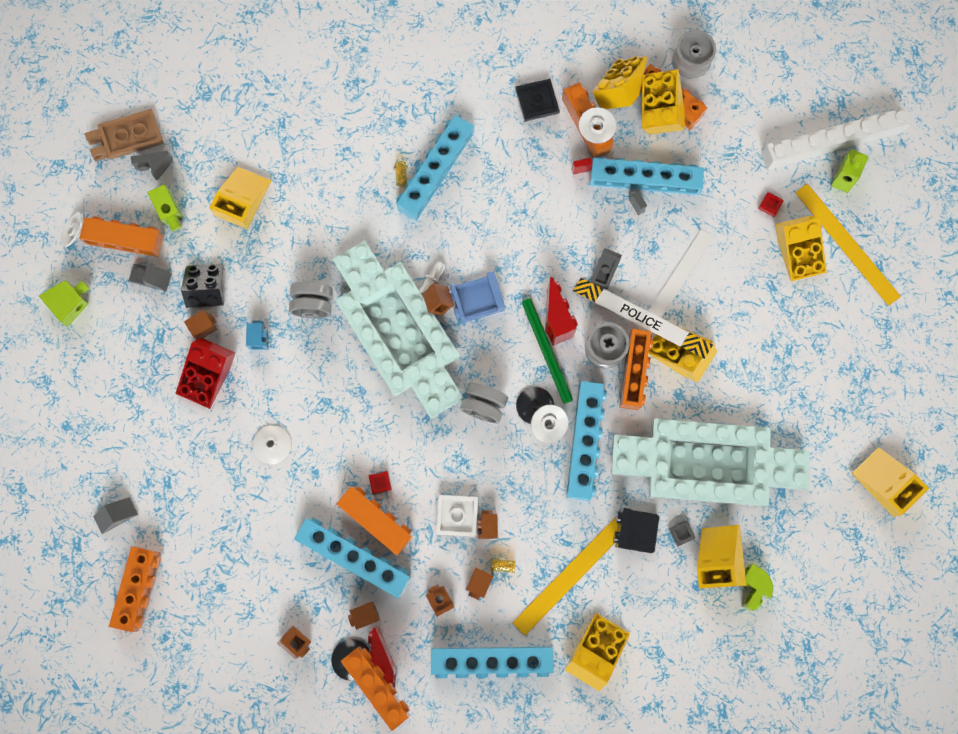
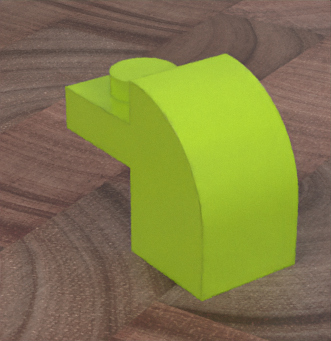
(760, 584)

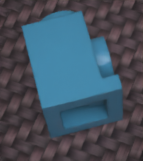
(256, 336)

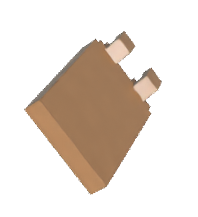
(125, 135)

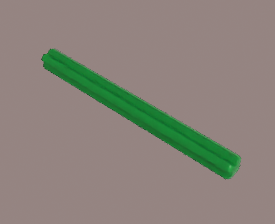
(547, 351)

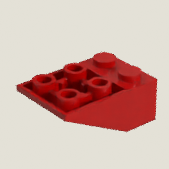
(558, 322)
(204, 372)
(381, 655)

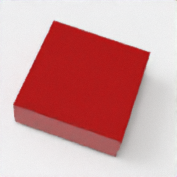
(581, 166)
(770, 204)
(380, 482)

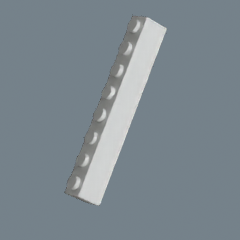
(836, 138)

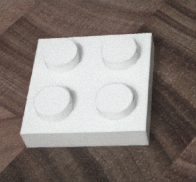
(457, 516)

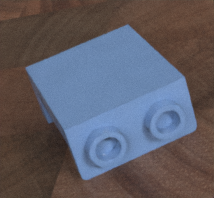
(477, 298)

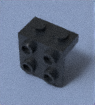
(203, 285)
(636, 530)

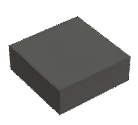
(638, 203)
(682, 533)

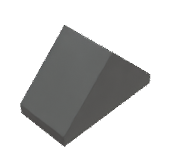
(115, 514)

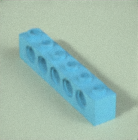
(638, 181)
(414, 207)
(586, 391)
(306, 536)
(543, 668)

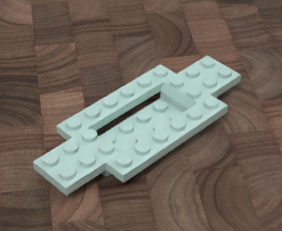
(391, 333)
(706, 470)

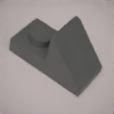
(156, 161)
(606, 268)
(150, 276)

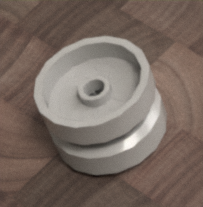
(694, 54)
(310, 300)
(614, 337)
(484, 403)

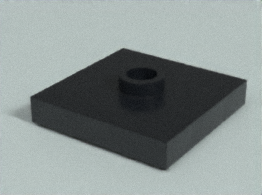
(537, 100)

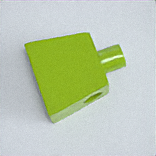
(852, 166)
(164, 201)
(66, 300)

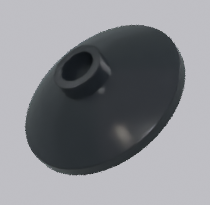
(527, 397)
(340, 652)

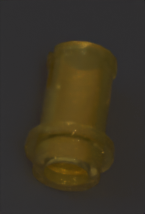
(401, 173)
(503, 565)

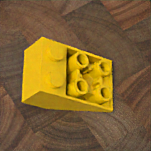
(621, 83)
(662, 103)
(240, 197)
(802, 247)
(680, 359)
(890, 482)
(721, 558)
(597, 652)

